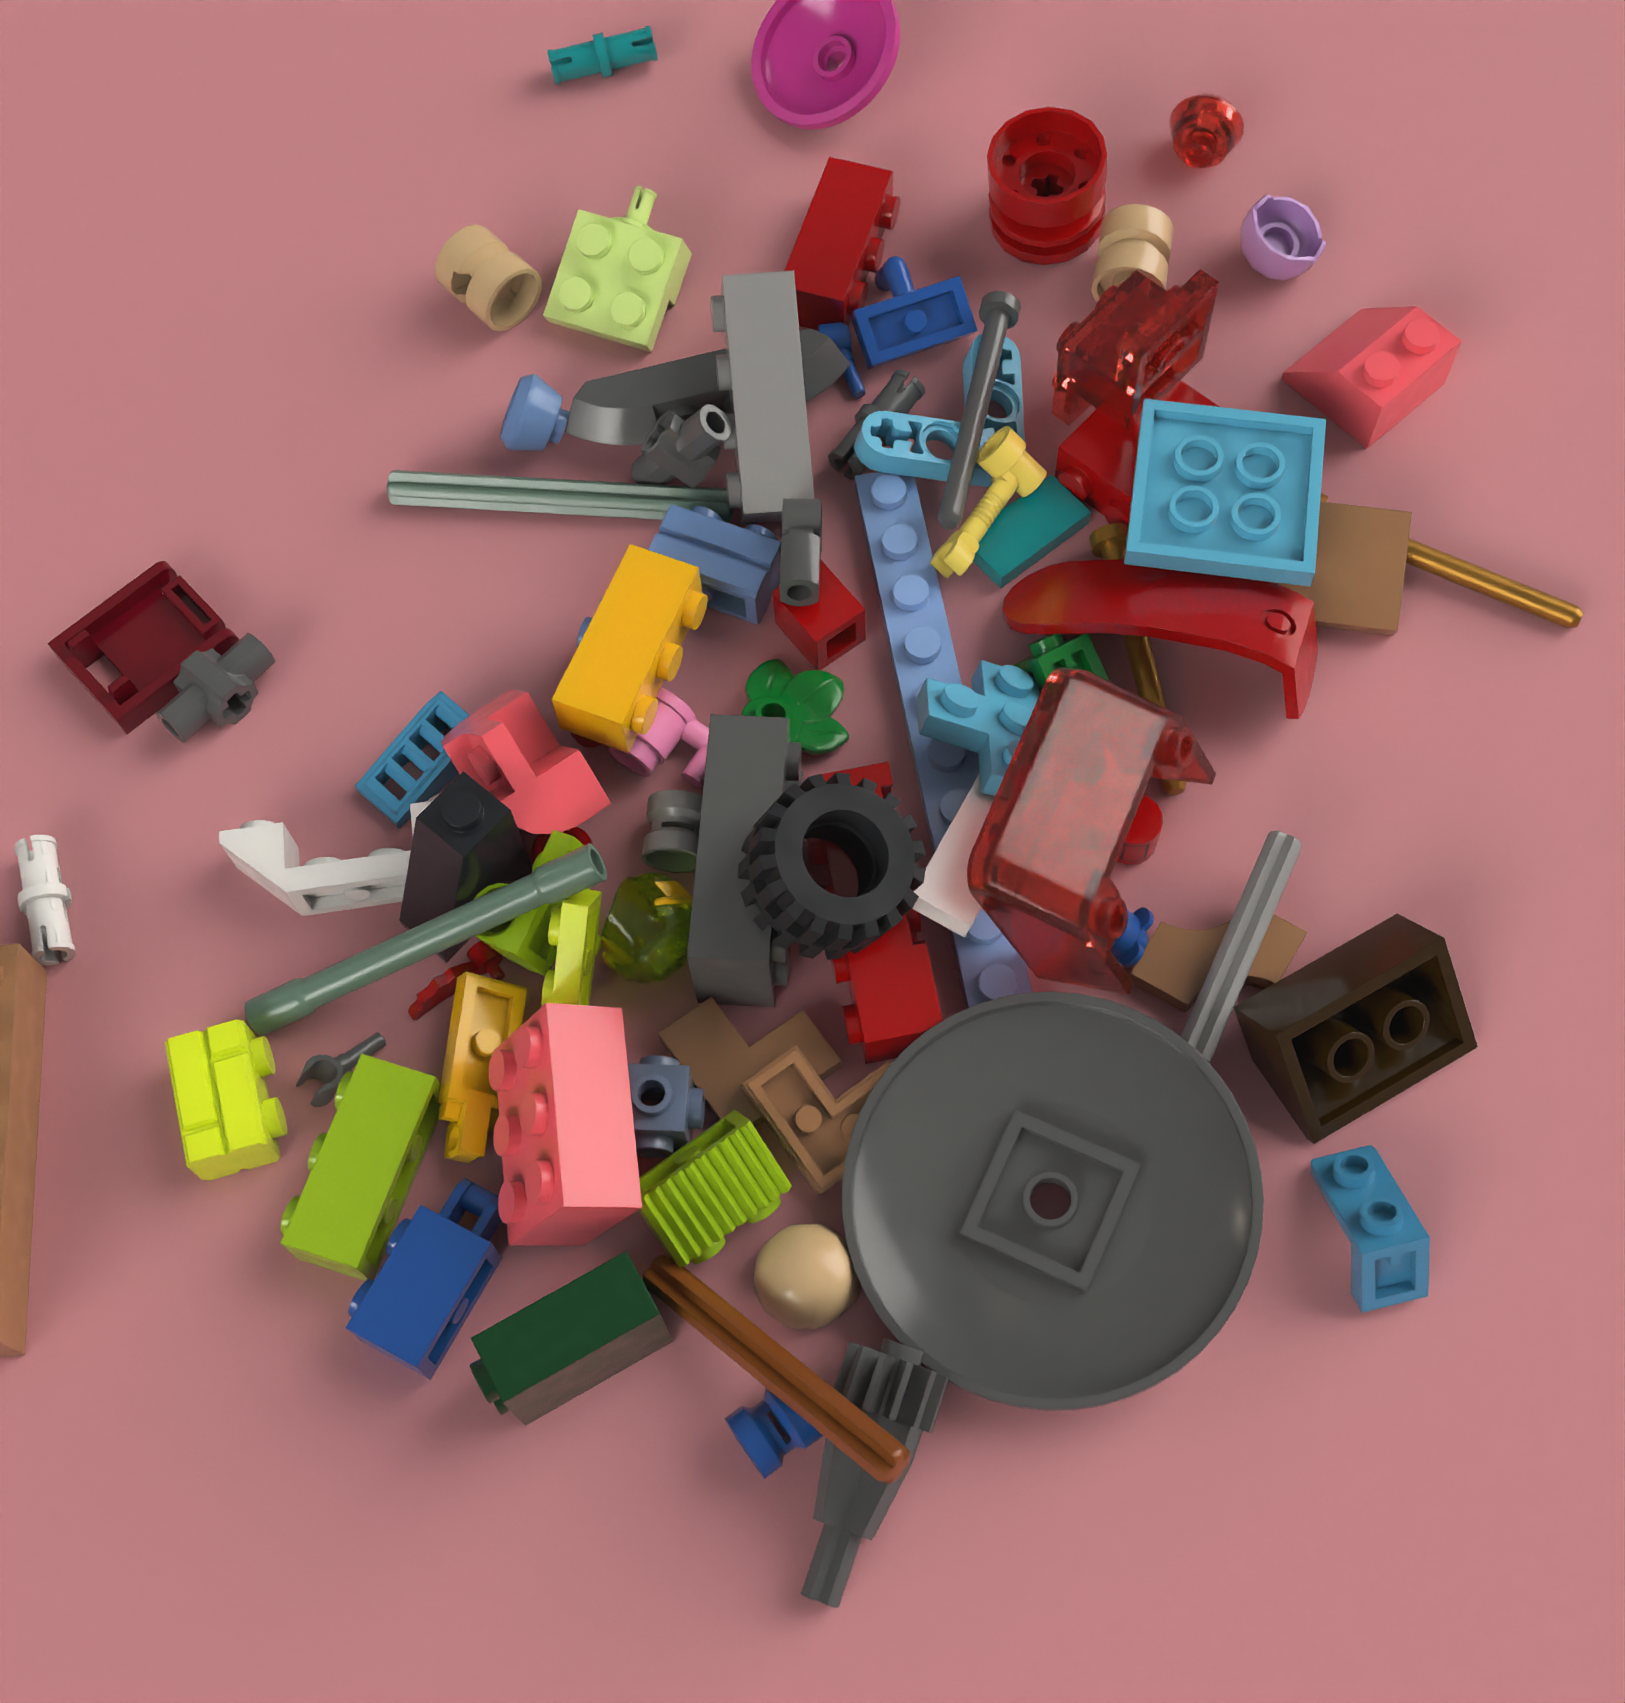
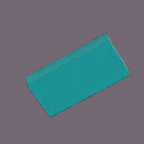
(1030, 531)

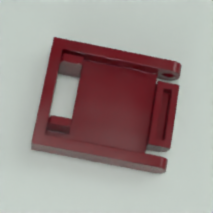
(146, 637)

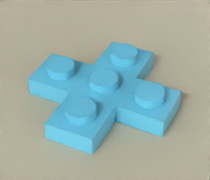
(980, 718)

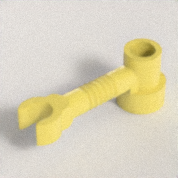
(1011, 470)

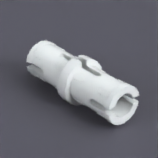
(44, 899)

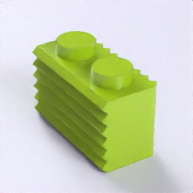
(710, 1189)

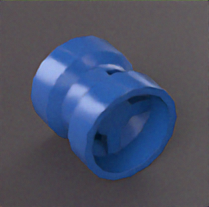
(761, 1438)

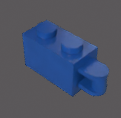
(429, 1280)

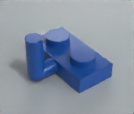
(912, 318)

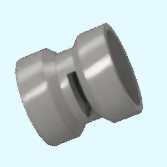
(674, 831)

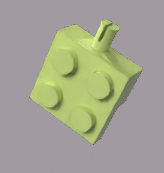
(618, 275)

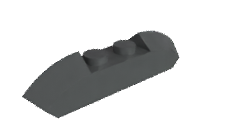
(628, 404)

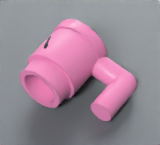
(672, 722)

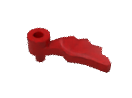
(483, 961)

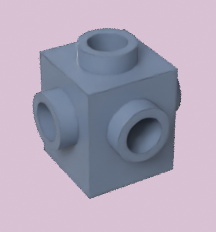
(670, 1124)

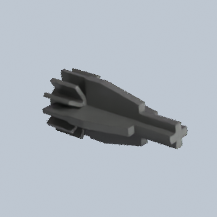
(849, 1500)

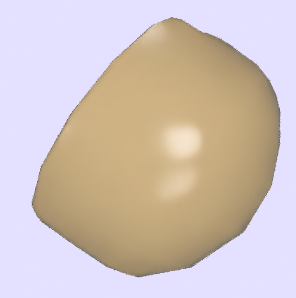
(805, 1276)

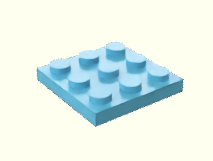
(1226, 492)

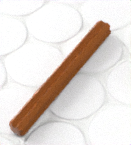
(778, 1370)

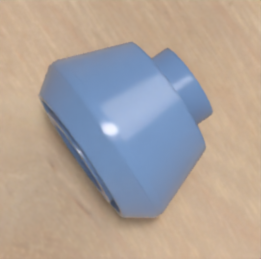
(533, 416)

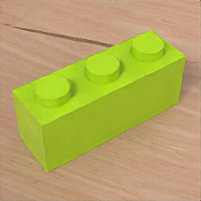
(362, 1168)

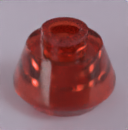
(1205, 129)

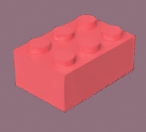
(565, 1126)

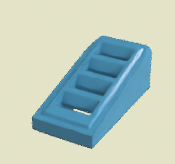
(408, 746)

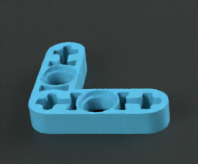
(900, 427)

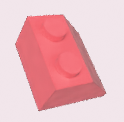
(1375, 369)

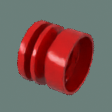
(1047, 185)

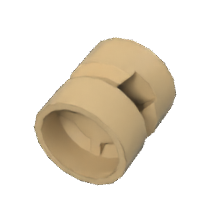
(1129, 241)
(488, 277)

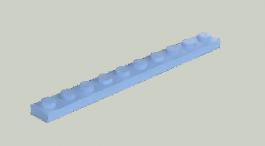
(921, 649)

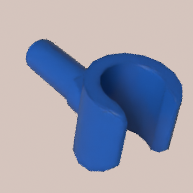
(841, 337)

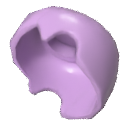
(1281, 238)

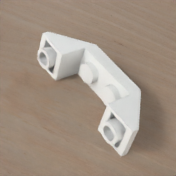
(325, 883)

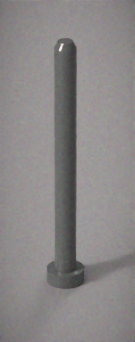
(998, 313)

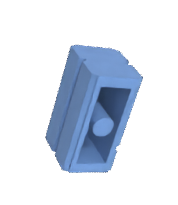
(734, 563)

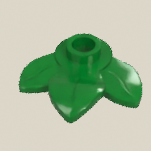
(804, 699)

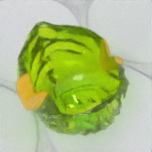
(647, 928)

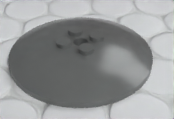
(1074, 1099)

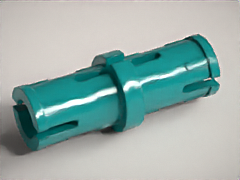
(602, 55)

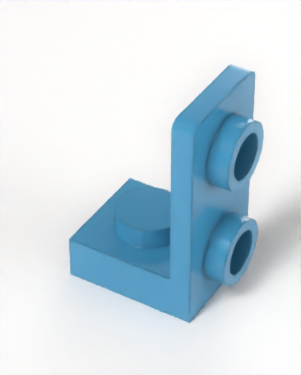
(1383, 1230)

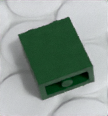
(569, 1341)

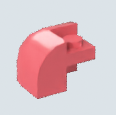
(523, 765)

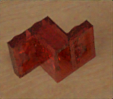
(1132, 347)

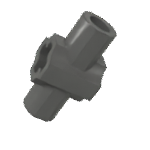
(682, 447)
(215, 687)

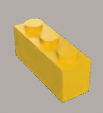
(630, 649)

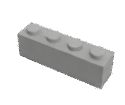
(765, 393)

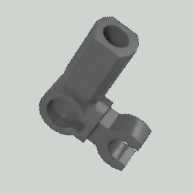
(800, 551)

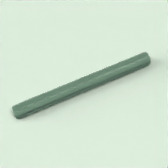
(550, 495)

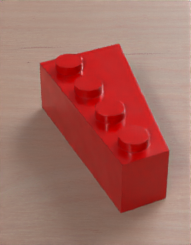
(893, 976)

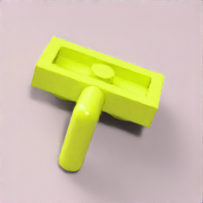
(575, 934)

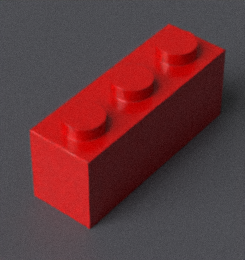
(841, 241)

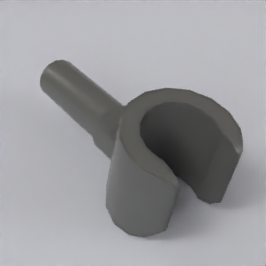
(331, 1069)

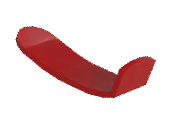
(1177, 606)

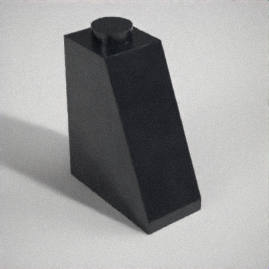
(457, 851)

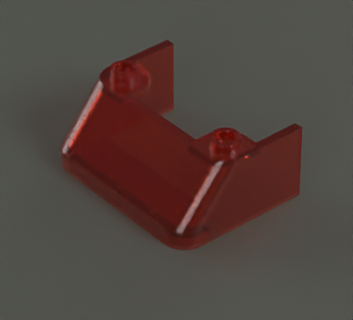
(1064, 819)

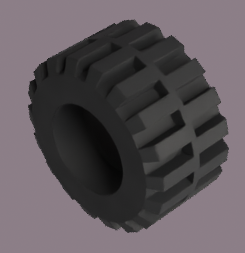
(870, 835)

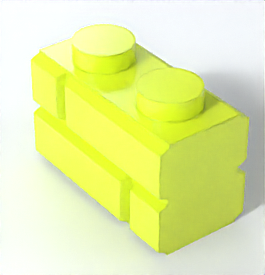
(225, 1099)

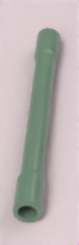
(546, 885)

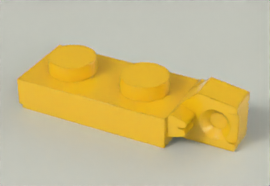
(481, 1019)

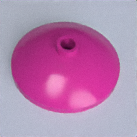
(804, 45)

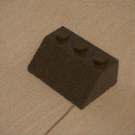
(1358, 1025)

